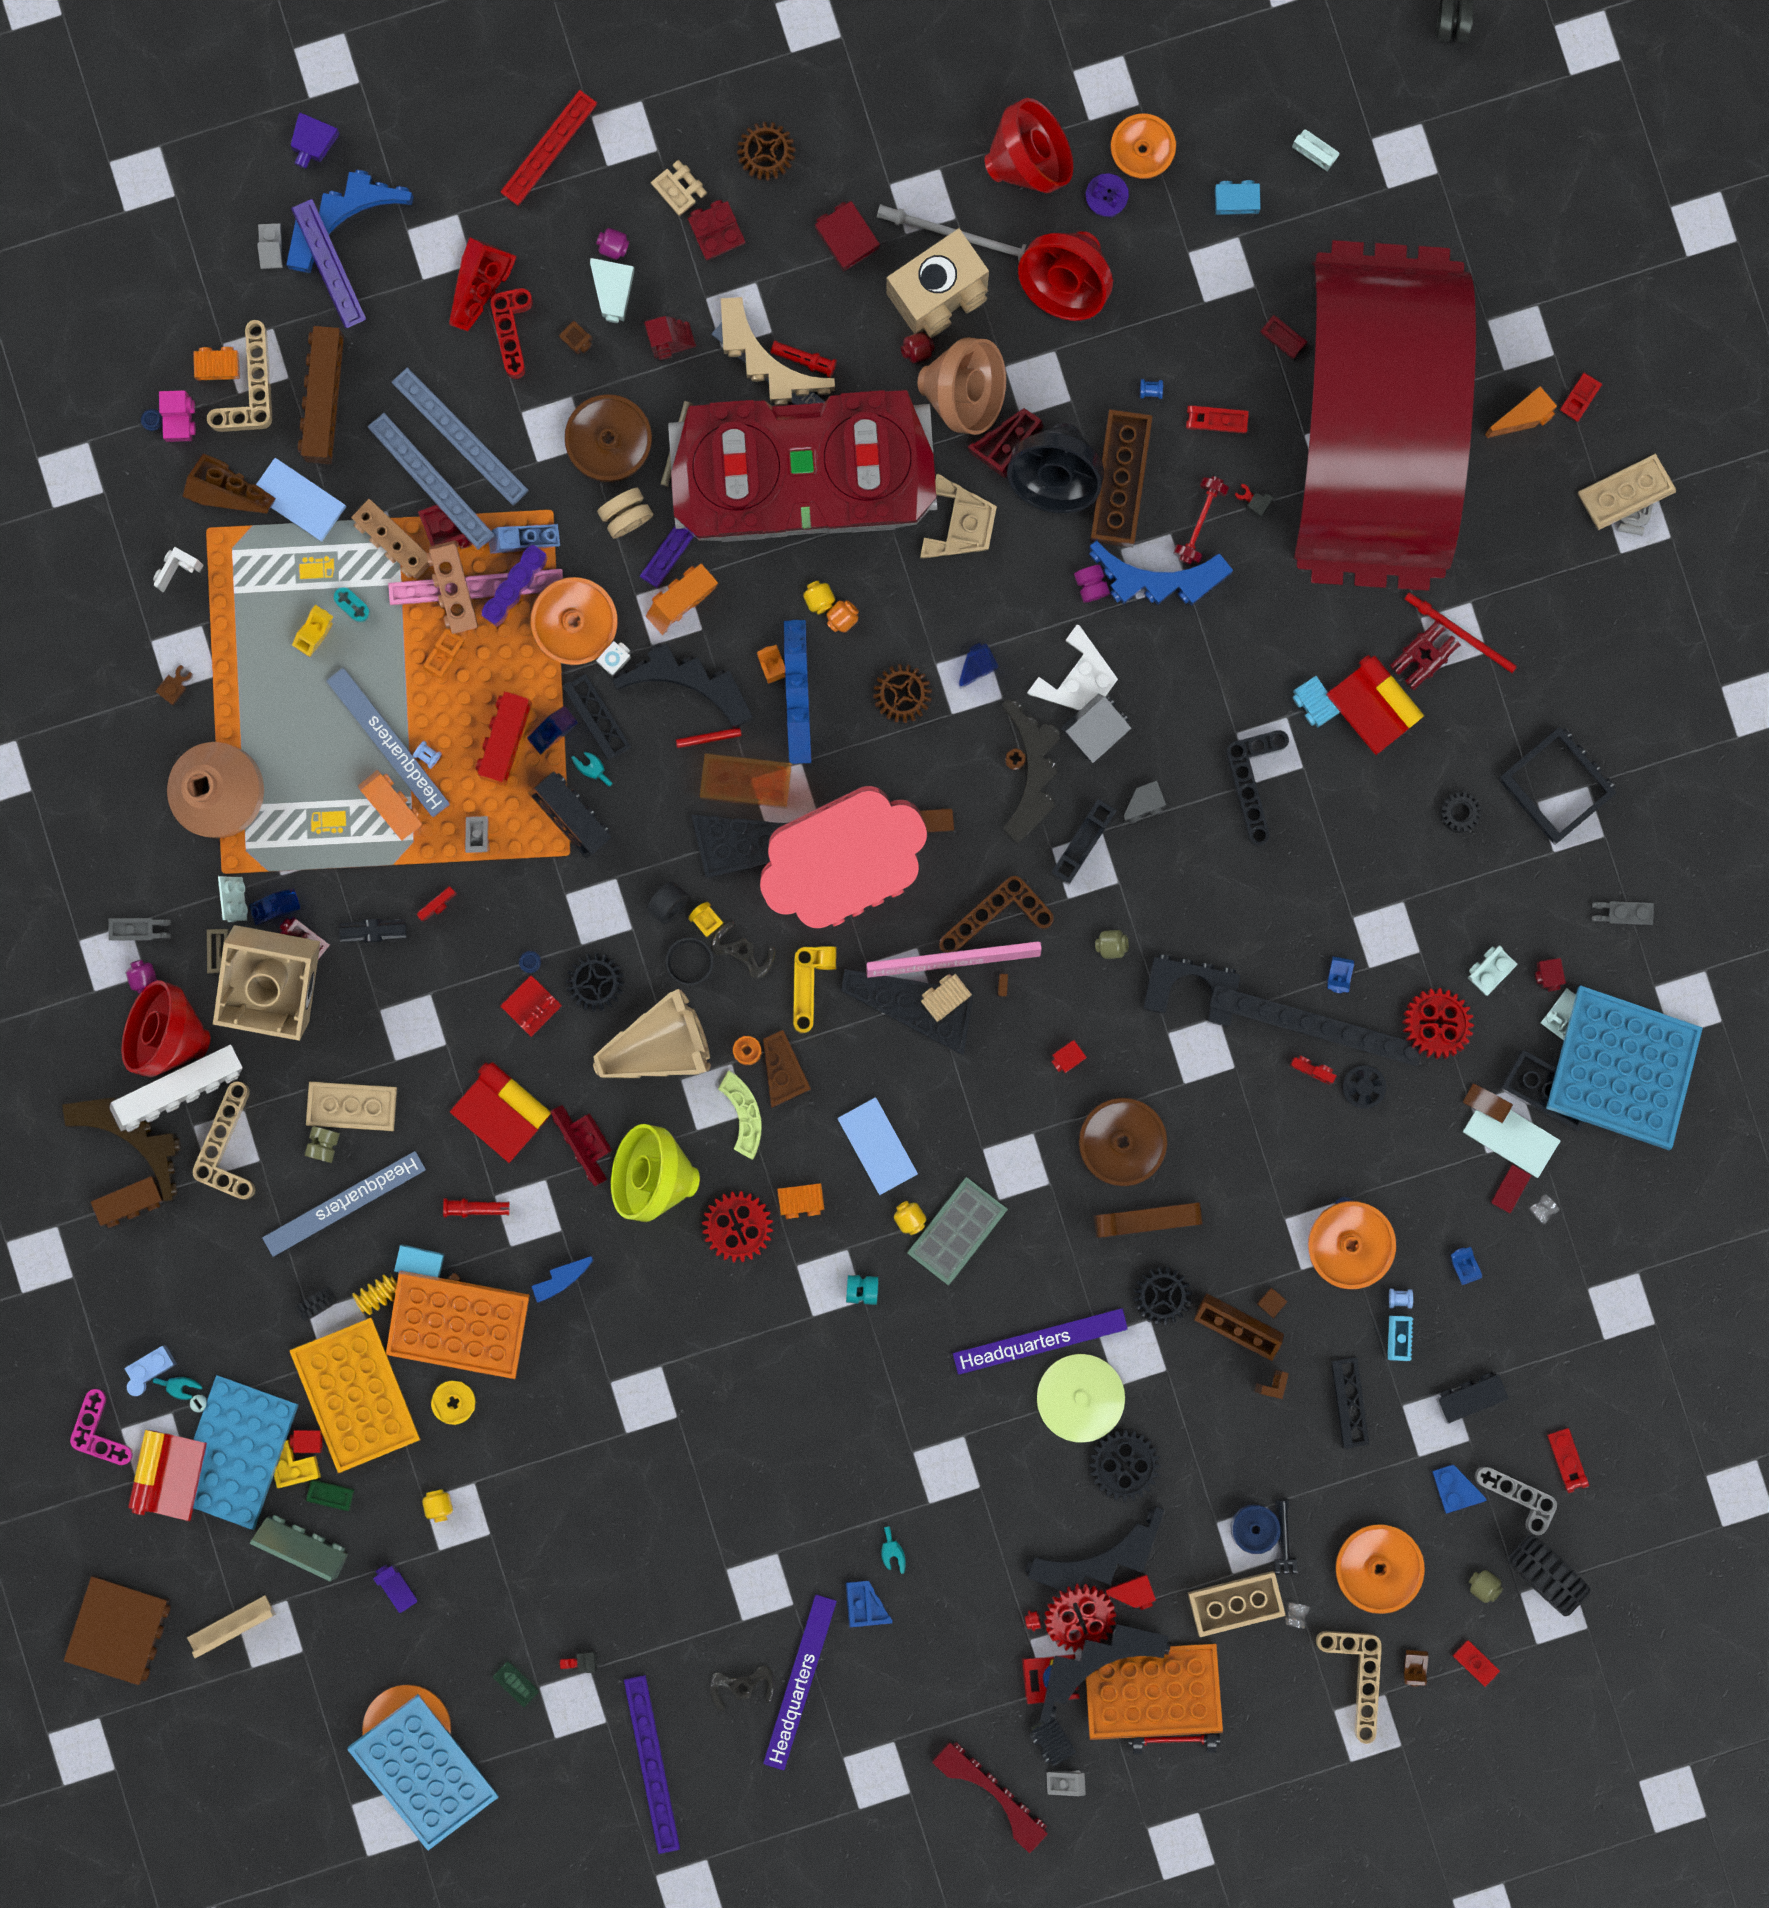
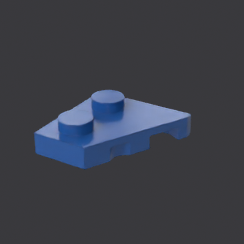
(864, 1605)

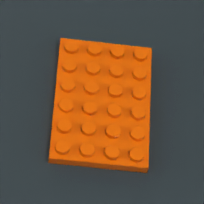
(457, 1324)
(1156, 1695)

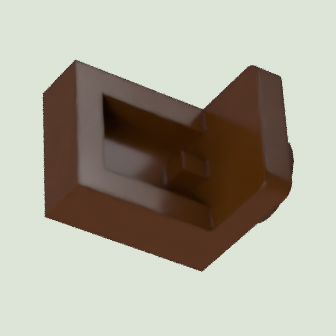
(576, 338)
(1415, 1668)

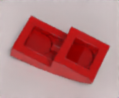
(1581, 396)

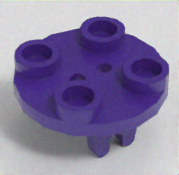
(1098, 189)

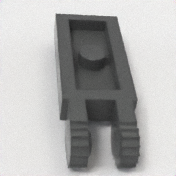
(1625, 913)
(136, 929)

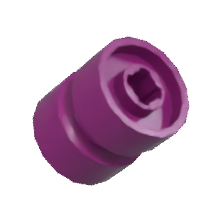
(1092, 584)

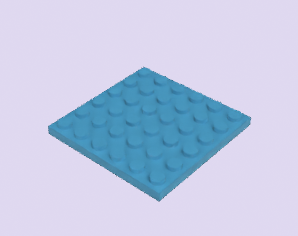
(1624, 1068)

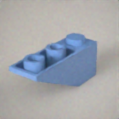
(521, 537)

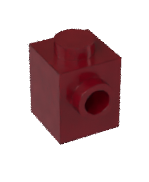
(1550, 974)

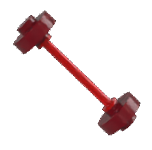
(1213, 487)

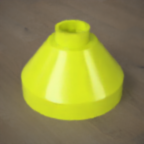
(650, 1174)

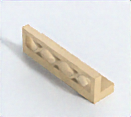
(231, 1626)

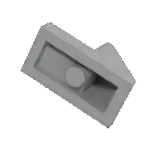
(270, 246)
(477, 834)
(1066, 1783)

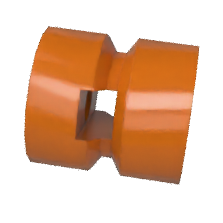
(747, 1050)

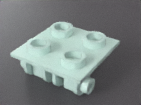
(232, 898)
(1560, 1013)

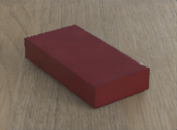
(1283, 337)
(1510, 1189)

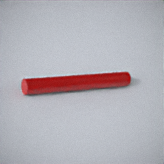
(704, 738)

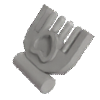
(1634, 522)

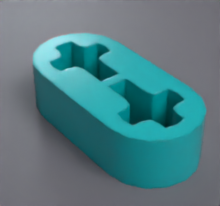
(354, 601)

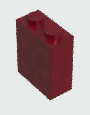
(846, 235)

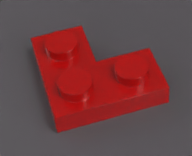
(1321, 1073)

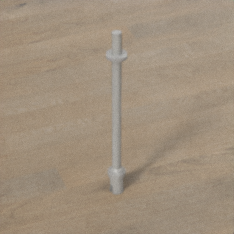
(901, 217)

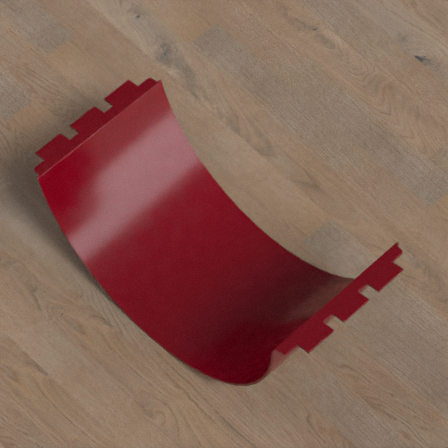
(1388, 415)

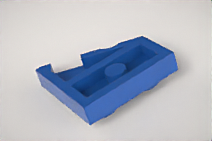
(1455, 1489)

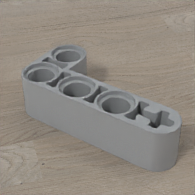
(1514, 1494)

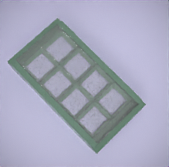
(957, 1231)

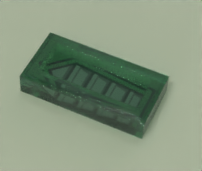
(516, 1684)

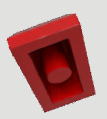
(1133, 1592)

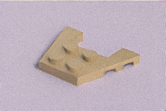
(969, 525)

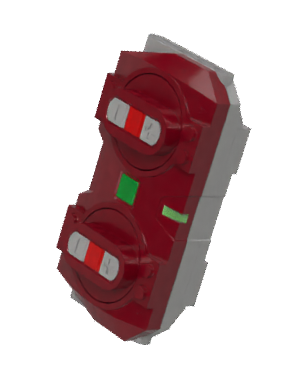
(802, 467)

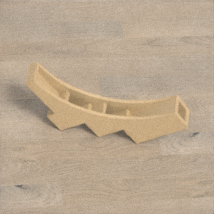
(759, 364)

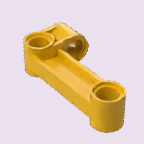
(821, 958)

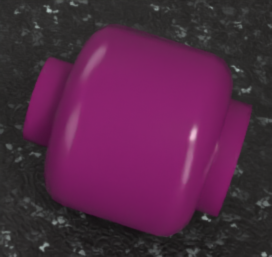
(612, 243)
(140, 975)

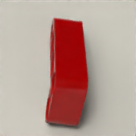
(510, 335)

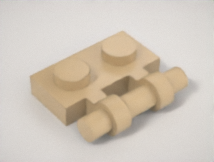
(673, 192)

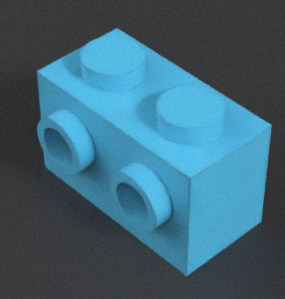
(419, 1261)

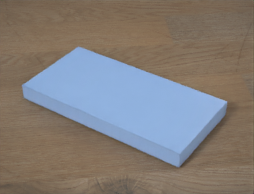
(301, 500)
(877, 1146)

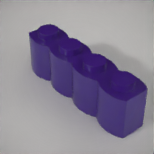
(510, 590)

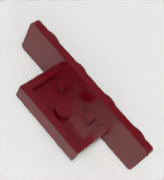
(585, 1141)

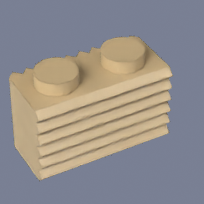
(945, 997)

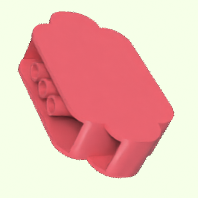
(843, 857)

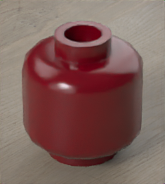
(917, 347)

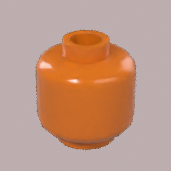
(842, 616)

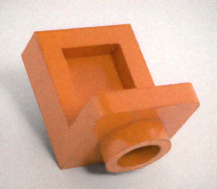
(772, 663)

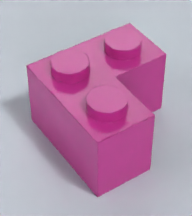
(177, 412)

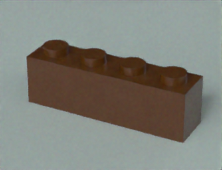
(1239, 1327)

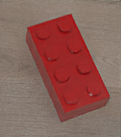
(504, 738)

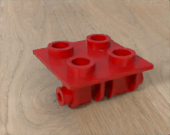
(531, 1006)

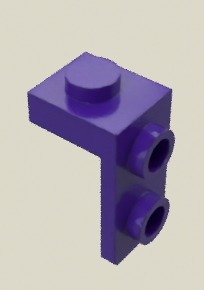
(395, 1587)

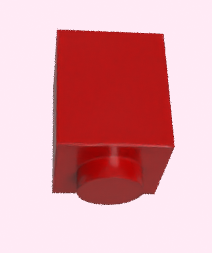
(1068, 1057)
(306, 1441)

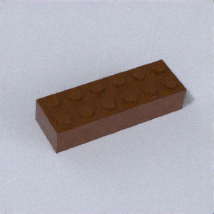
(322, 394)
(1124, 472)

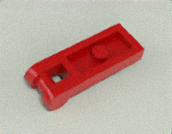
(1217, 419)
(1567, 1459)

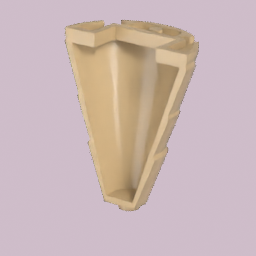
(657, 1044)

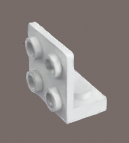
(173, 560)

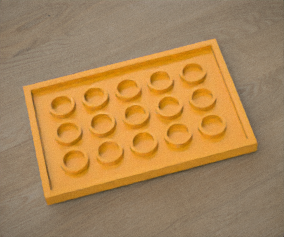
(355, 1395)

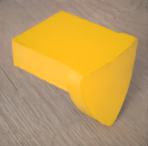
(705, 919)

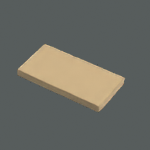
(1626, 492)
(351, 1106)

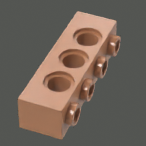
(449, 553)

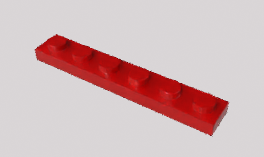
(549, 148)

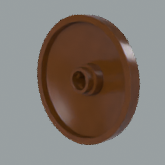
(608, 438)
(1123, 1142)

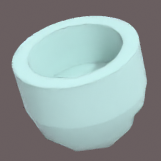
(201, 1399)

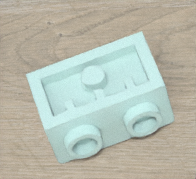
(1315, 150)
(1491, 970)

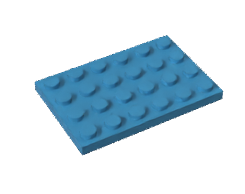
(243, 1447)
(422, 1772)

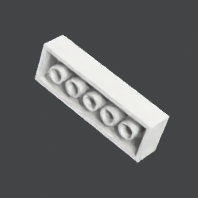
(175, 1088)

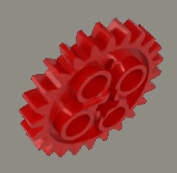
(1438, 1042)
(719, 1235)
(1061, 1625)

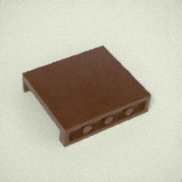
(117, 1631)

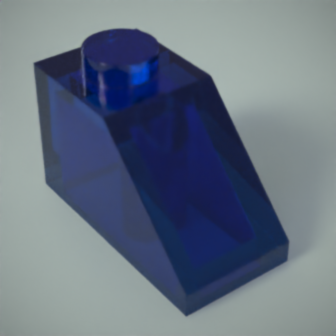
(977, 664)
(552, 730)

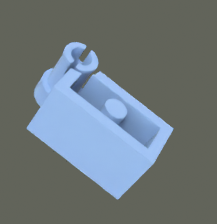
(148, 1368)

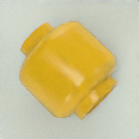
(819, 597)
(909, 1217)
(437, 1505)

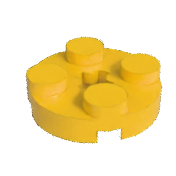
(442, 1397)

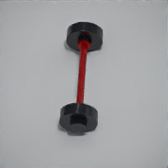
(1210, 1740)

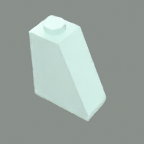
(613, 288)

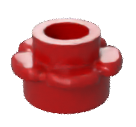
(1033, 1620)

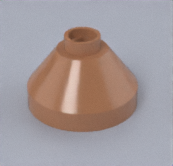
(966, 385)
(233, 794)

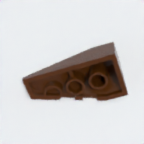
(217, 486)

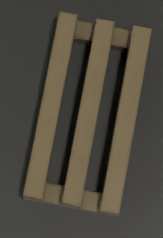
(218, 932)

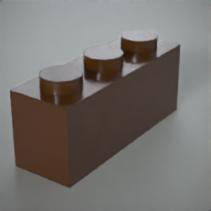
(127, 1202)

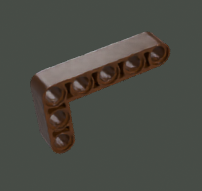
(993, 911)
(1148, 1220)

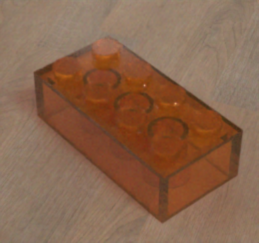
(746, 781)

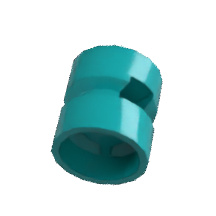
(869, 1293)

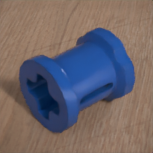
(1151, 389)

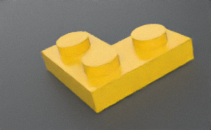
(293, 1472)

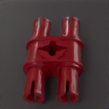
(1424, 643)

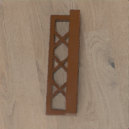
(1278, 1385)

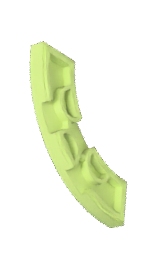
(747, 1112)

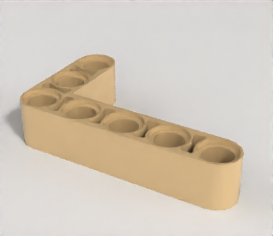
(254, 385)
(221, 1144)
(1363, 1677)

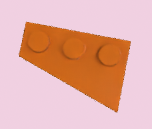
(680, 597)
(390, 805)

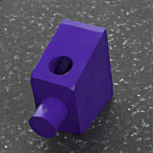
(312, 139)

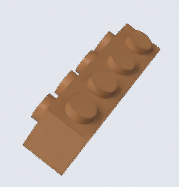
(392, 538)

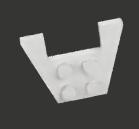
(1085, 680)

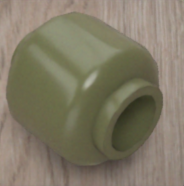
(1112, 944)
(1485, 1586)

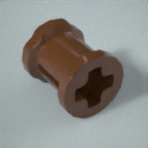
(1020, 755)

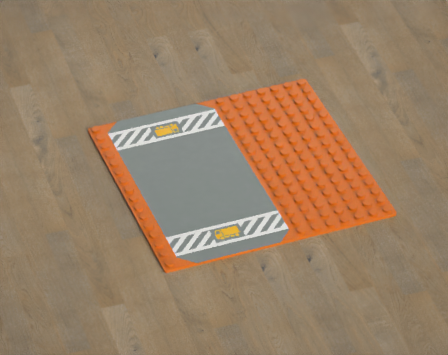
(310, 744)

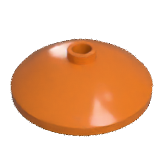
(1148, 132)

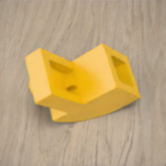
(313, 631)

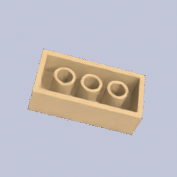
(1236, 1604)

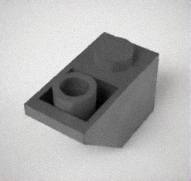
(1144, 801)

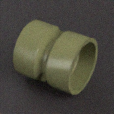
(322, 1144)

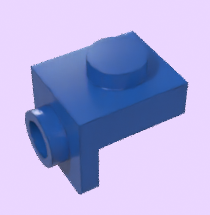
(1340, 975)
(1465, 1265)

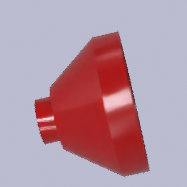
(1030, 149)
(1066, 275)
(162, 1031)

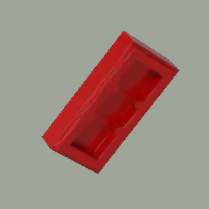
(436, 905)
(1476, 1663)

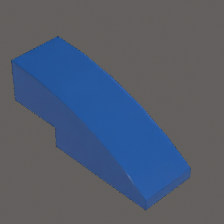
(561, 1279)

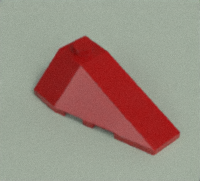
(479, 276)

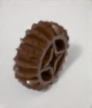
(773, 145)
(894, 688)

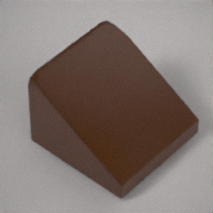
(1272, 1302)

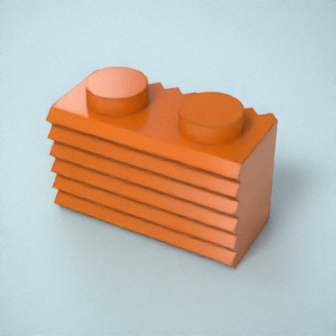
(216, 364)
(800, 1200)

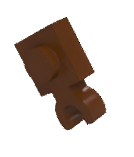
(172, 688)

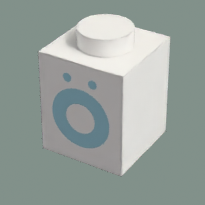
(614, 658)

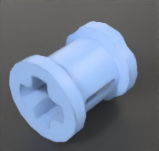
(419, 752)
(1400, 1298)

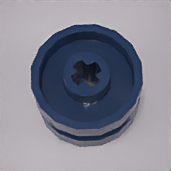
(1255, 1542)

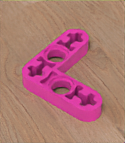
(92, 1439)

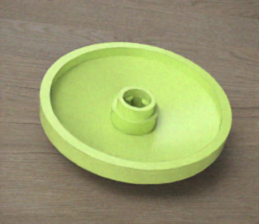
(1080, 1398)

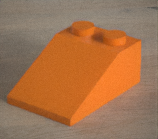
(1527, 414)

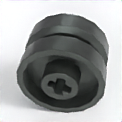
(1454, 18)

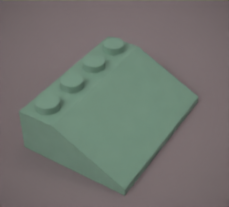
(300, 1548)

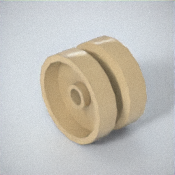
(625, 513)

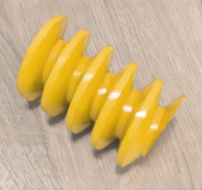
(376, 1294)

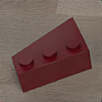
(668, 336)
(998, 445)

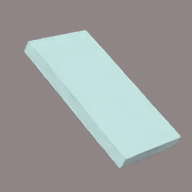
(1514, 1140)

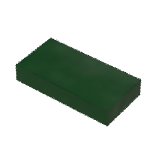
(330, 1495)

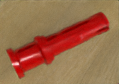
(813, 364)
(464, 1208)

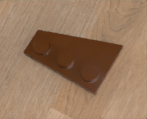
(783, 1070)

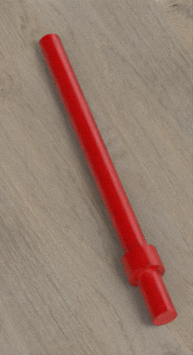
(1426, 609)

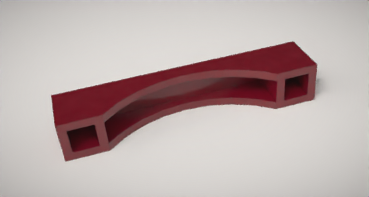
(957, 1765)

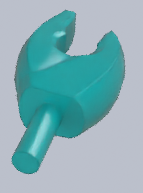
(594, 769)
(176, 1384)
(890, 1549)

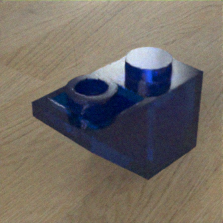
(274, 906)

